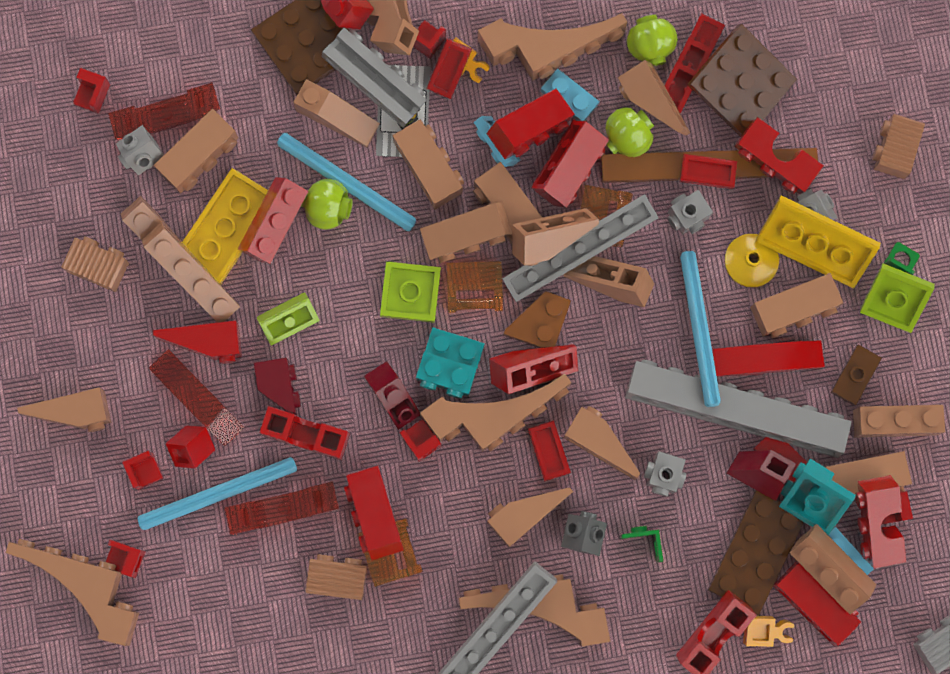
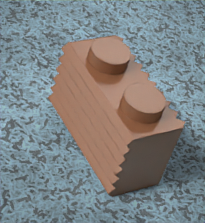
(898, 146)
(95, 264)
(336, 578)

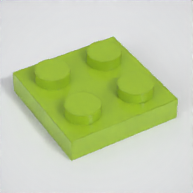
(410, 292)
(897, 298)

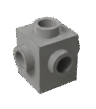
(139, 150)
(819, 202)
(693, 205)
(672, 466)

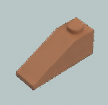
(647, 91)
(335, 113)
(547, 236)
(614, 279)
(78, 410)
(597, 438)
(521, 515)

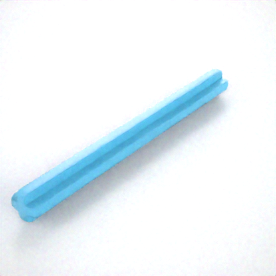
(352, 185)
(700, 329)
(217, 493)

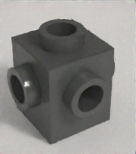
(584, 533)

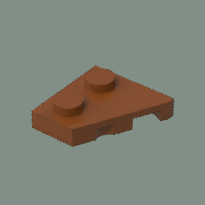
(540, 321)

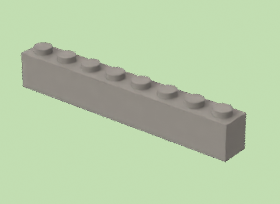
(739, 409)

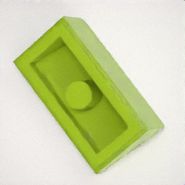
(288, 318)

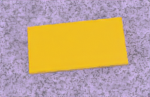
(224, 224)
(817, 241)

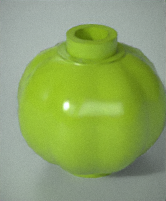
(652, 40)
(629, 132)
(327, 204)

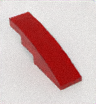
(692, 58)
(768, 358)

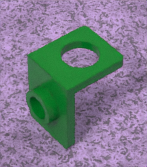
(913, 257)
(642, 531)

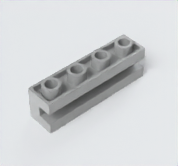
(374, 77)

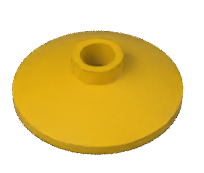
(746, 272)

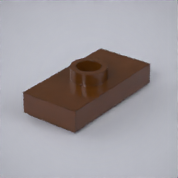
(856, 375)

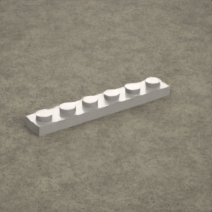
(604, 235)
(501, 622)

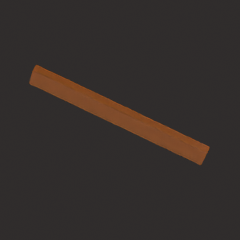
(667, 165)

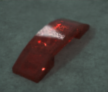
(165, 113)
(196, 397)
(281, 508)

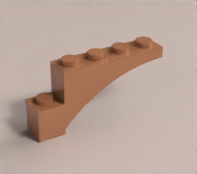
(393, 26)
(546, 49)
(178, 260)
(491, 421)
(90, 584)
(556, 607)

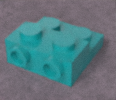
(449, 363)
(815, 496)

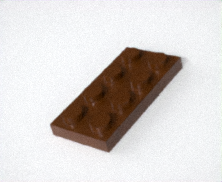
(756, 552)

